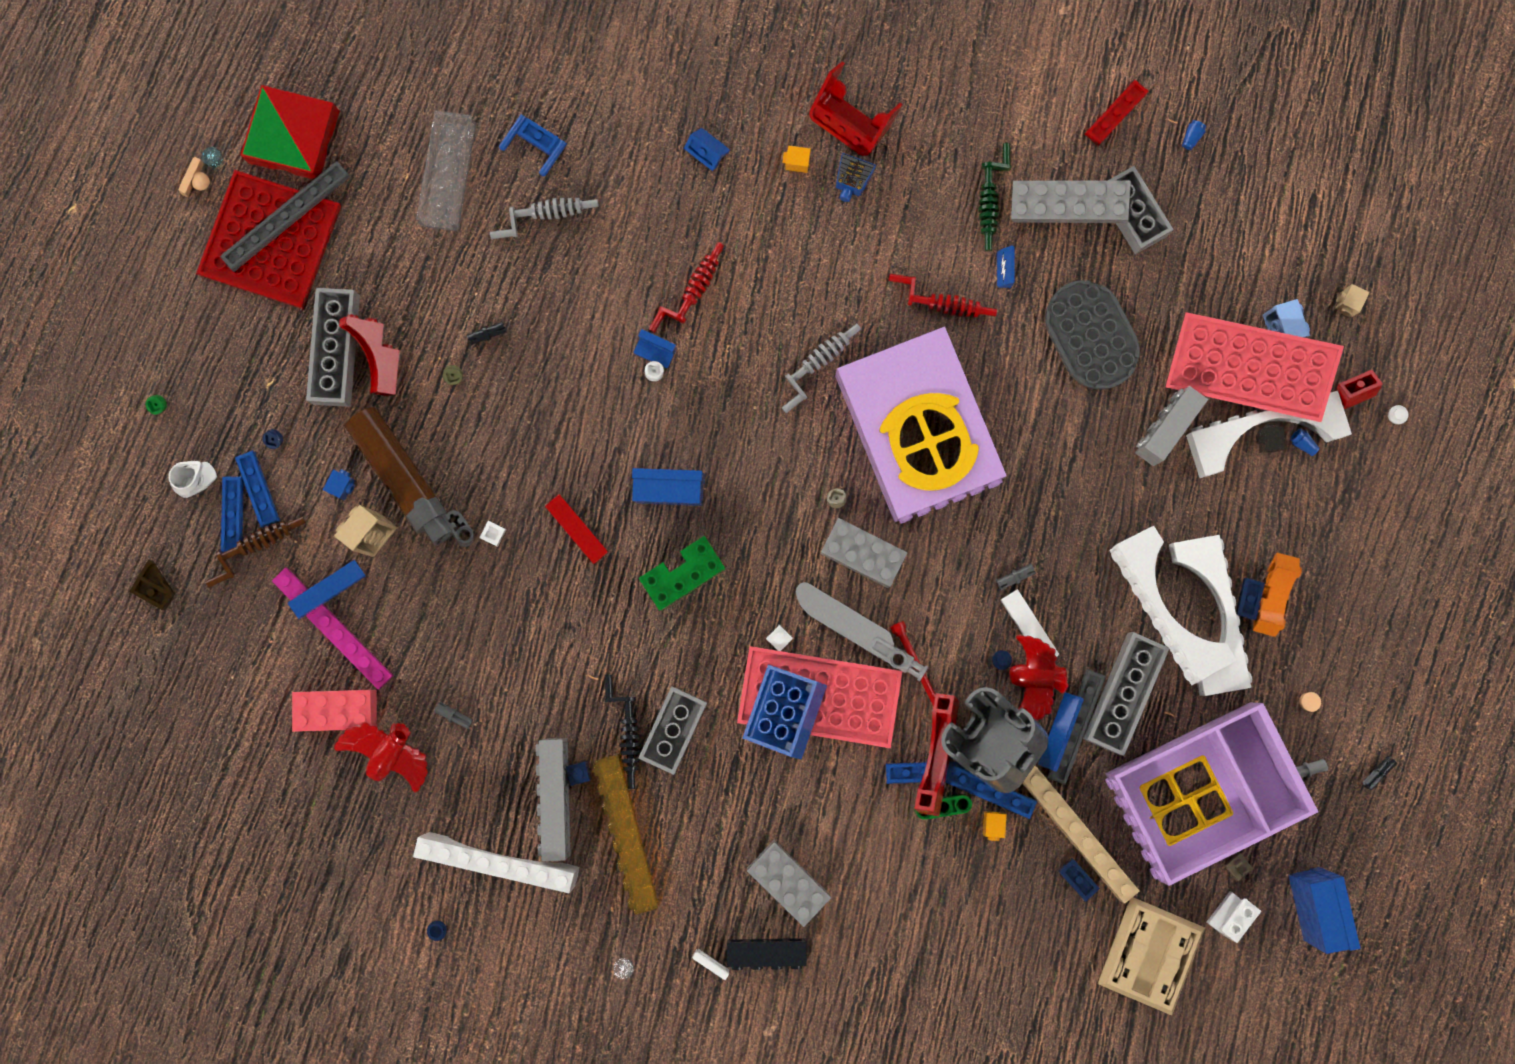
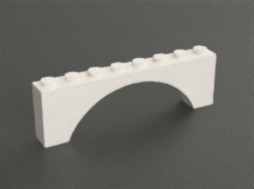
(1213, 444)
(1207, 561)
(1194, 655)
(449, 852)

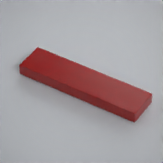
(1116, 112)
(576, 529)

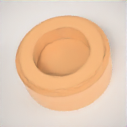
(1310, 701)

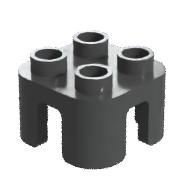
(998, 741)

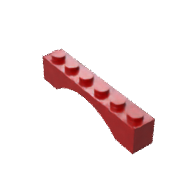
(932, 785)

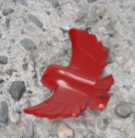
(1038, 676)
(386, 752)

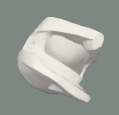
(191, 479)

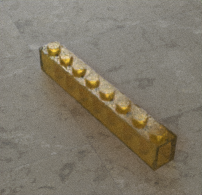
(626, 834)

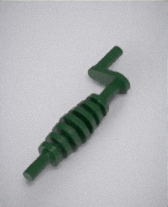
(988, 201)

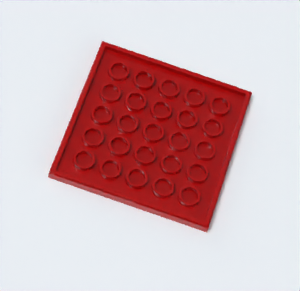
(289, 262)

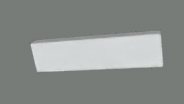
(1025, 618)

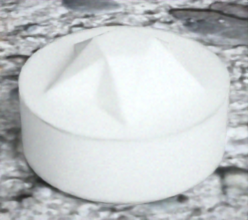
(654, 371)

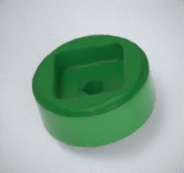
(156, 404)

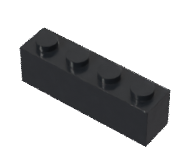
(766, 953)

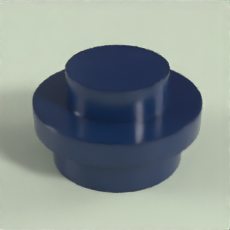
(1002, 660)
(436, 930)

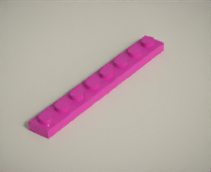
(336, 632)

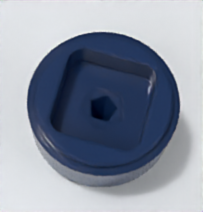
(272, 439)

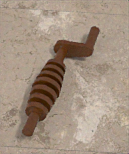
(241, 548)

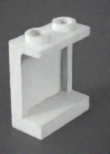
(1233, 917)

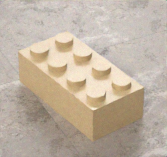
(365, 531)

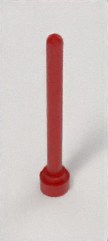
(899, 630)

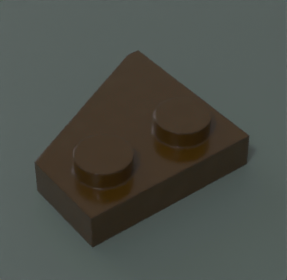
(153, 586)

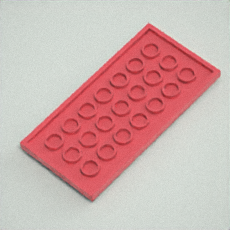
(1254, 366)
(855, 705)

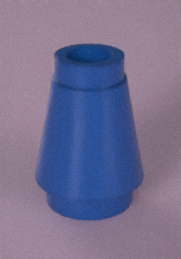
(1193, 134)
(1304, 441)

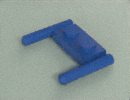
(538, 137)

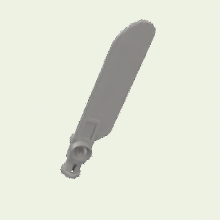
(855, 628)

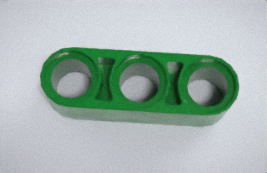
(952, 808)

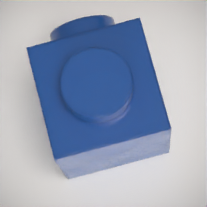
(339, 484)

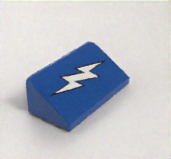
(1006, 267)

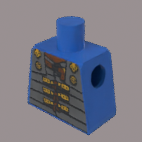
(853, 176)

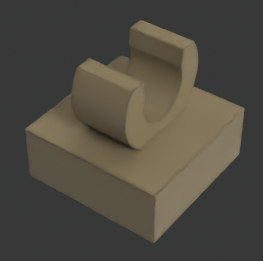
(1238, 866)

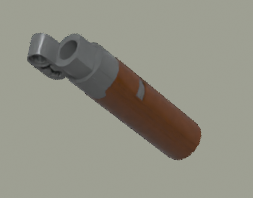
(403, 480)

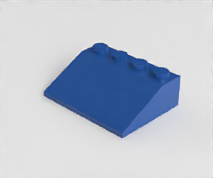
(784, 712)

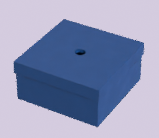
(668, 486)
(1324, 910)

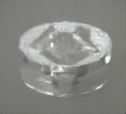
(623, 968)

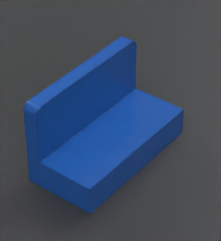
(706, 148)
(655, 348)

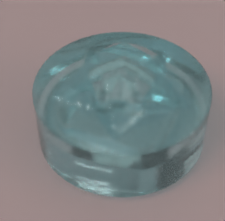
(212, 157)

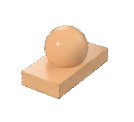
(194, 178)

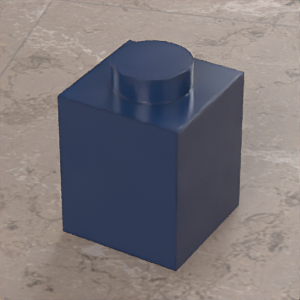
(579, 773)

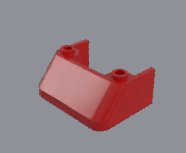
(846, 121)

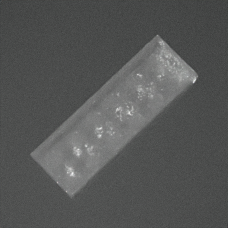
(446, 171)

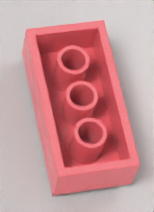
(333, 709)

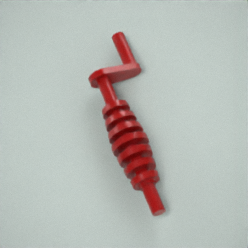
(700, 279)
(947, 304)

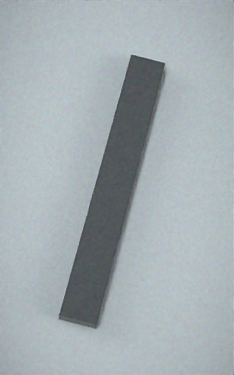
(285, 216)

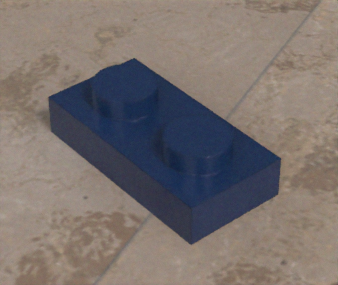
(1250, 598)
(1078, 879)

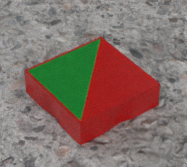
(289, 132)

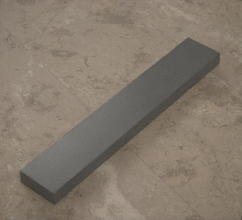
(1089, 691)

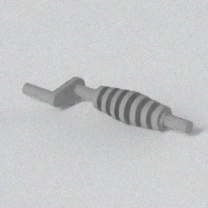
(541, 210)
(807, 367)

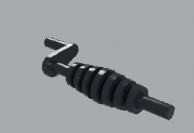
(628, 721)

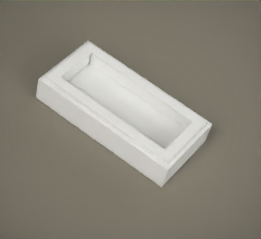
(710, 964)

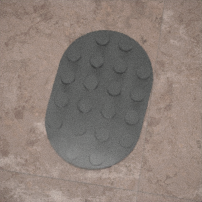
(1092, 335)

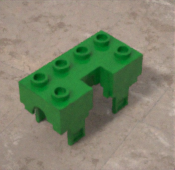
(669, 587)

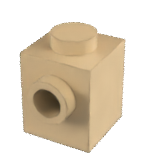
(1351, 300)

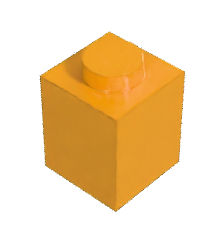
(797, 159)
(994, 825)

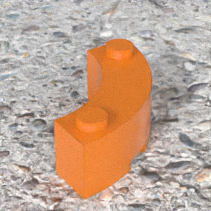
(1279, 582)

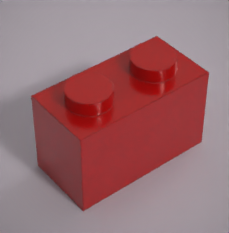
(1359, 389)

